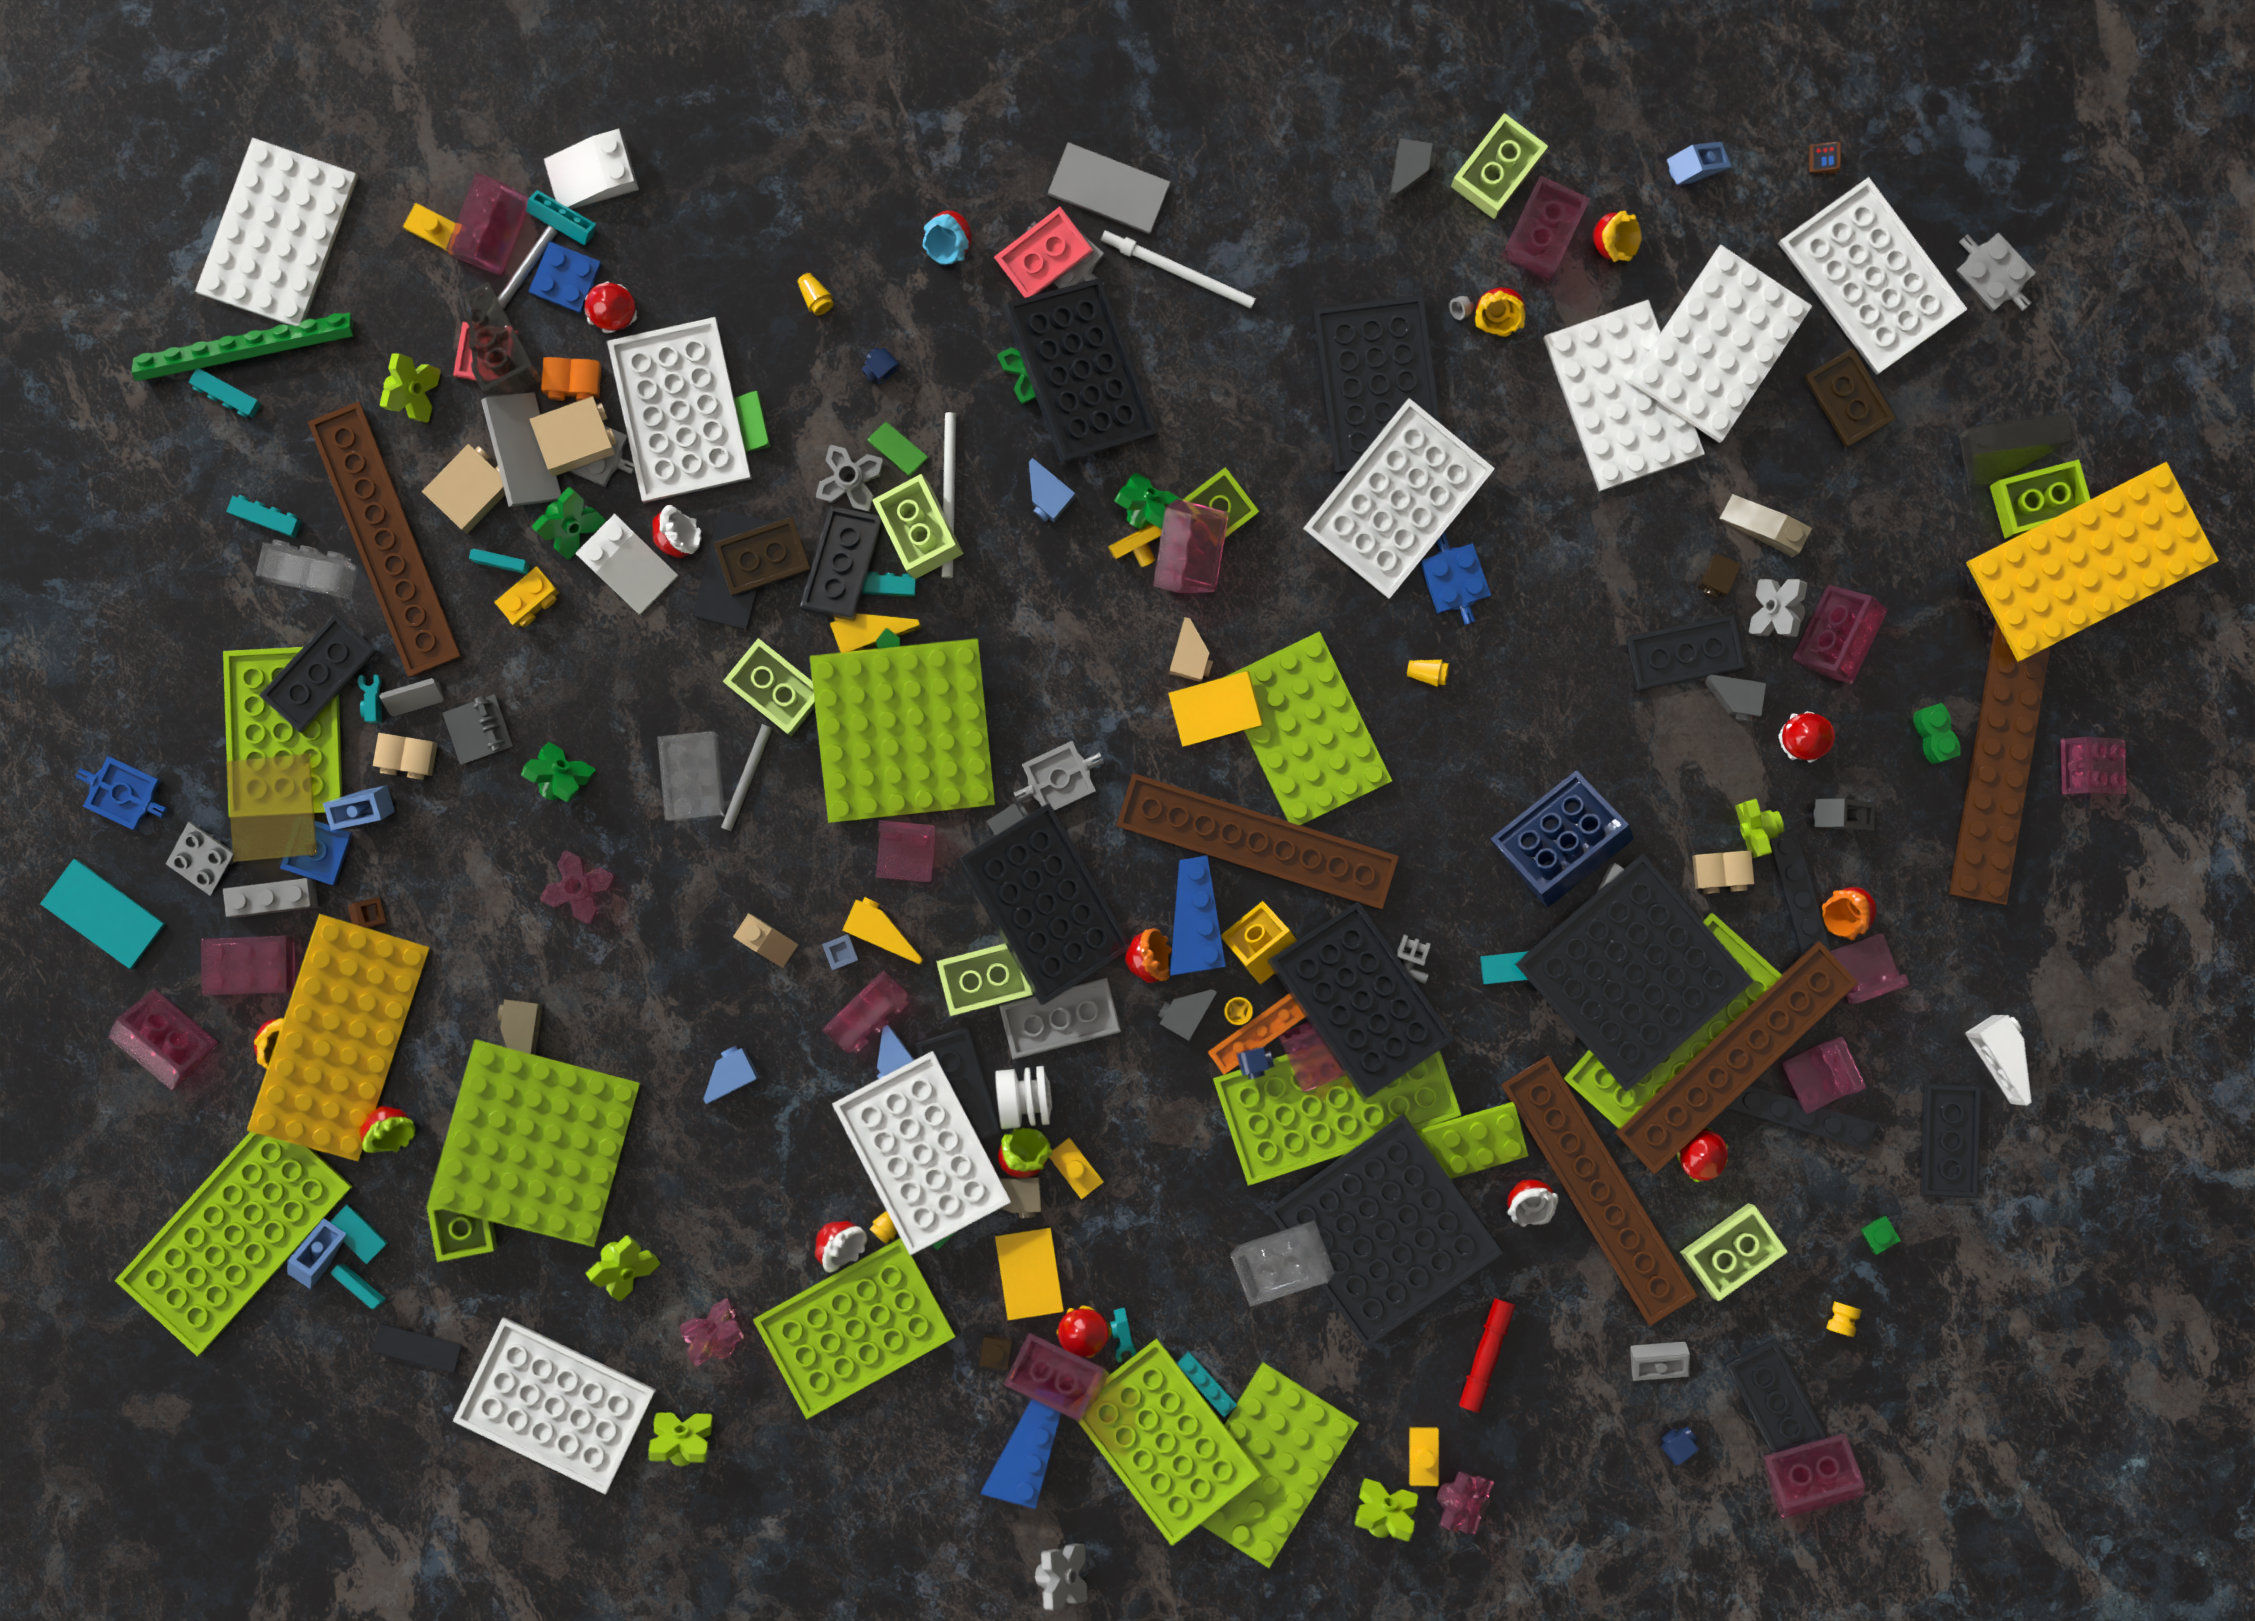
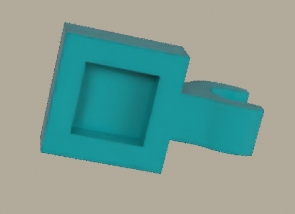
(372, 705)
(1121, 1330)

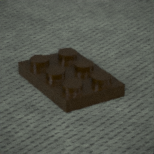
(1849, 397)
(762, 556)

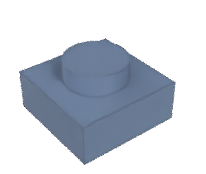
(840, 952)

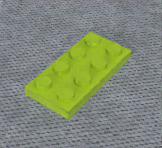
(1477, 1140)

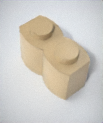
(405, 755)
(1723, 870)

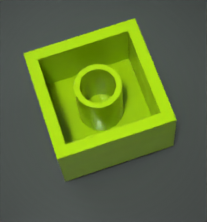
(1226, 495)
(460, 1234)

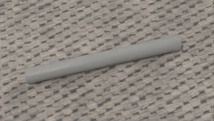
(526, 266)
(746, 777)

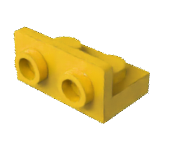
(527, 598)

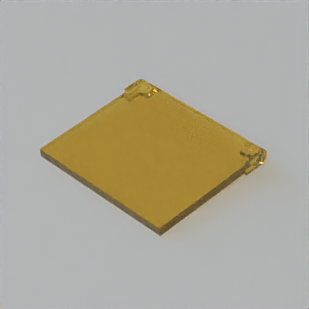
(271, 808)

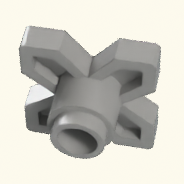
(842, 466)
(1781, 607)
(1060, 1576)

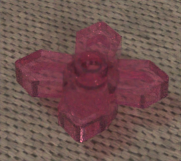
(572, 873)
(712, 1335)
(1463, 1501)

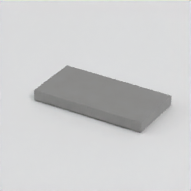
(1108, 188)
(517, 449)
(1068, 1019)

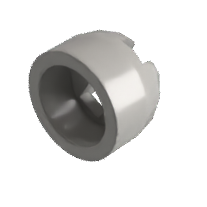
(1458, 303)

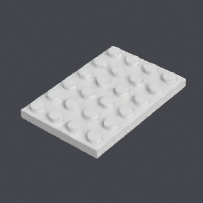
(276, 233)
(1872, 276)
(1720, 343)
(679, 410)
(1617, 423)
(1398, 498)
(921, 1152)
(554, 1405)

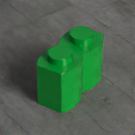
(1935, 729)

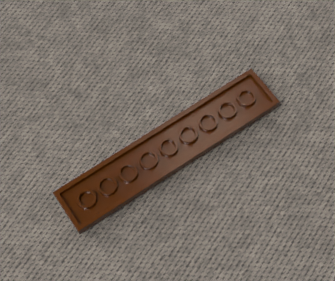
(384, 539)
(1999, 773)
(1257, 841)
(1736, 1057)
(1598, 1190)

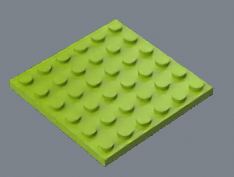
(902, 730)
(533, 1143)

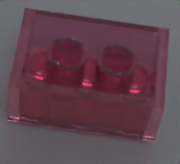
(1545, 227)
(247, 965)

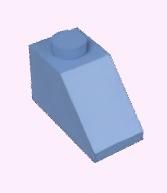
(1698, 162)
(1048, 493)
(359, 808)
(892, 1053)
(730, 1074)
(316, 1253)

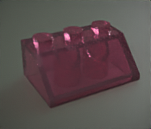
(488, 224)
(1190, 548)
(1840, 633)
(867, 1013)
(162, 1039)
(1056, 1377)
(1813, 1476)

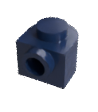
(880, 365)
(1254, 1062)
(1679, 1445)

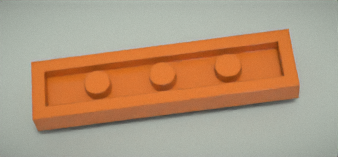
(1256, 1033)

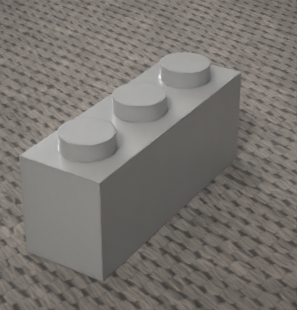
(270, 898)

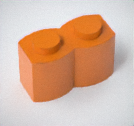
(571, 378)

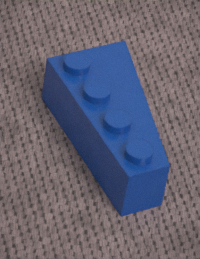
(1196, 925)
(1024, 1460)

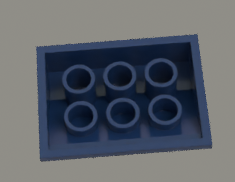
(1563, 838)

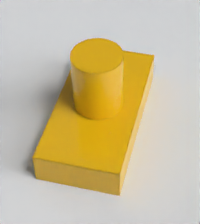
(429, 226)
(1137, 543)
(1075, 1168)
(1423, 1456)

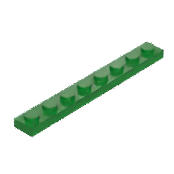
(241, 347)

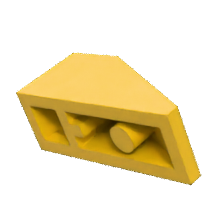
(866, 628)
(875, 927)

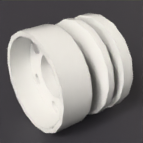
(1023, 1097)

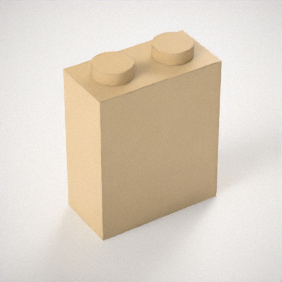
(573, 436)
(467, 488)

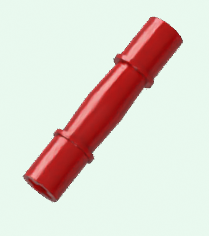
(1487, 1355)

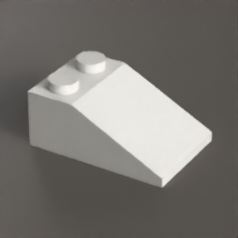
(591, 170)
(627, 564)
(2003, 1052)

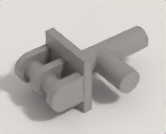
(1411, 958)

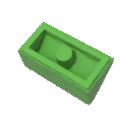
(752, 422)
(897, 449)

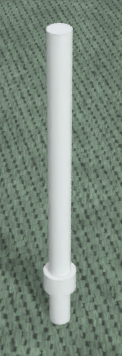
(1128, 247)
(949, 480)

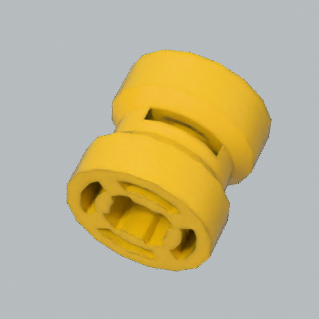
(1241, 1013)
(1844, 1319)

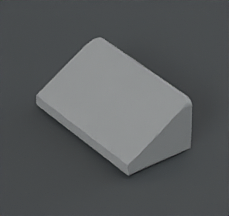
(412, 697)
(1660, 1361)

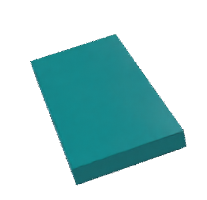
(103, 914)

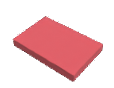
(1044, 253)

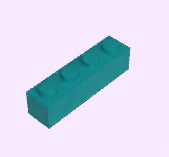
(560, 217)
(227, 394)
(263, 516)
(890, 585)
(1206, 1384)

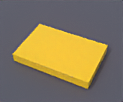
(1215, 708)
(1029, 1273)

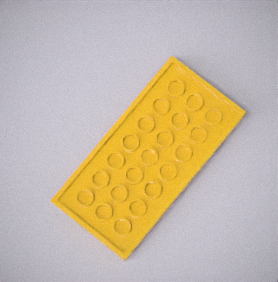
(2092, 561)
(337, 1037)

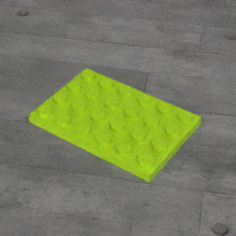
(261, 732)
(1311, 732)
(854, 1328)
(1167, 1442)
(1293, 1445)

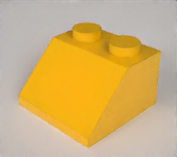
(1258, 939)

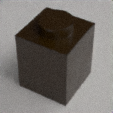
(1718, 576)
(996, 1352)

